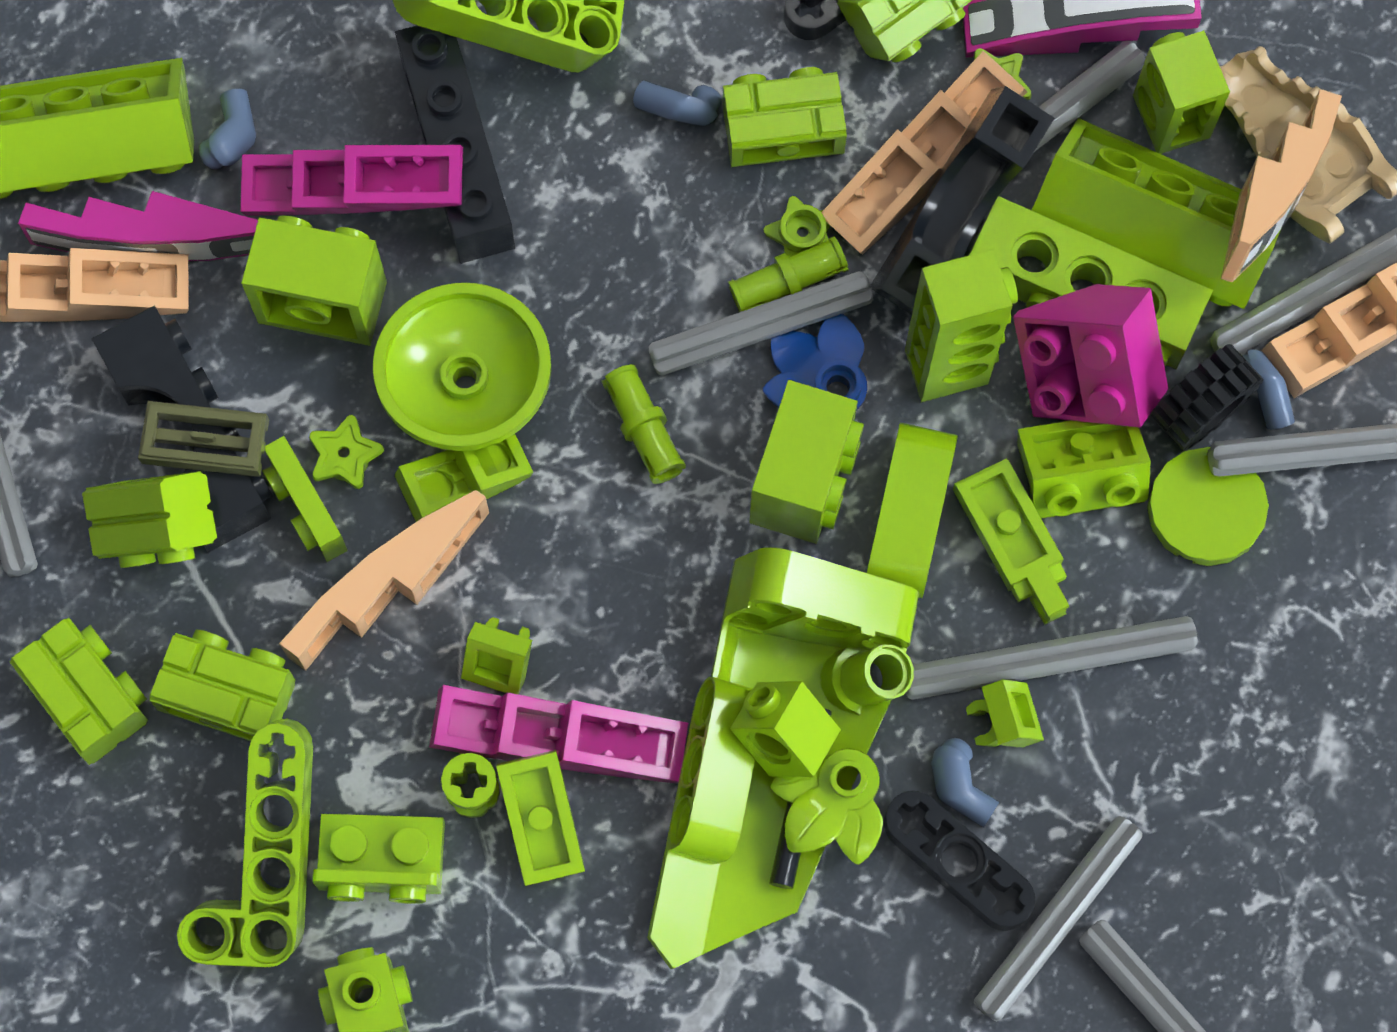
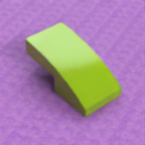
(453, 474)

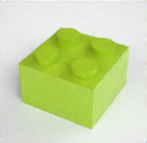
(315, 279)
(801, 466)

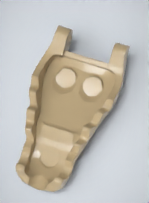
(1351, 163)

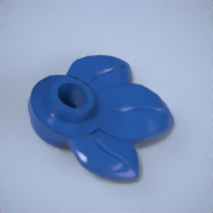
(819, 360)

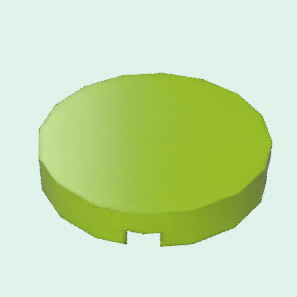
(1206, 514)

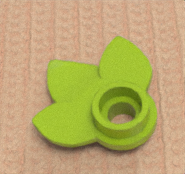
(828, 812)

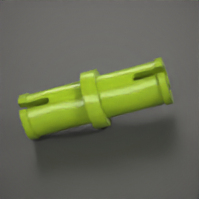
(788, 275)
(643, 424)

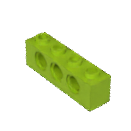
(1076, 256)
(959, 324)

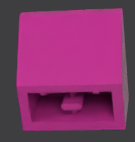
(1093, 355)

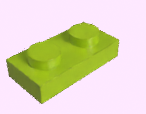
(314, 522)
(540, 817)

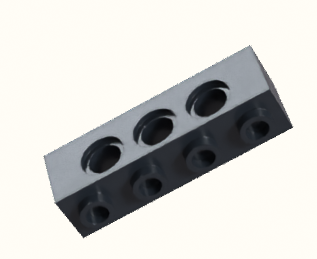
(451, 117)

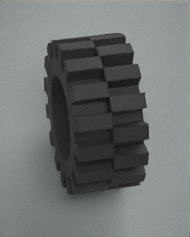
(1206, 397)

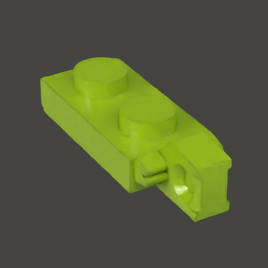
(1015, 537)

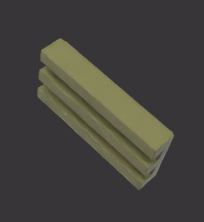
(255, 445)

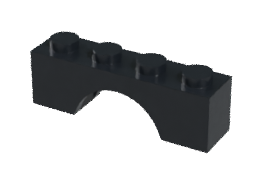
(972, 179)
(149, 366)

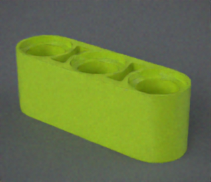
(912, 505)

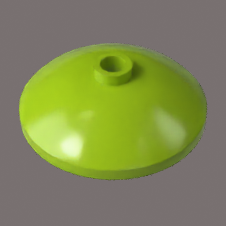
(454, 335)

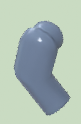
(677, 106)
(234, 135)
(1272, 392)
(954, 782)

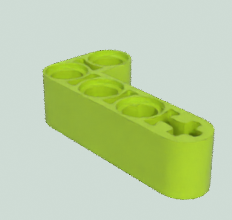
(509, 29)
(263, 841)

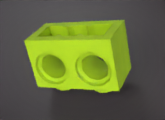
(1180, 91)

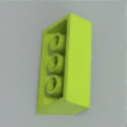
(94, 126)
(1147, 208)

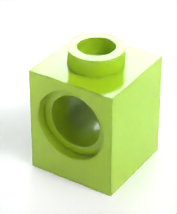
(785, 729)

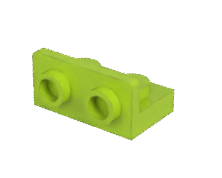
(1084, 466)
(380, 856)

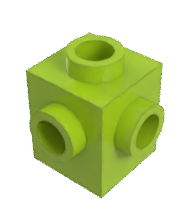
(359, 971)

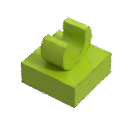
(496, 657)
(1011, 715)

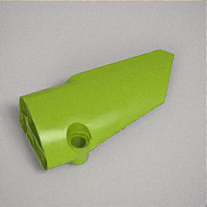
(779, 623)

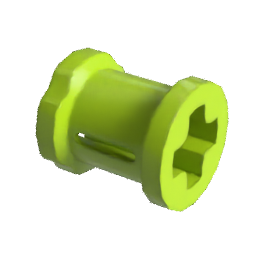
(457, 773)

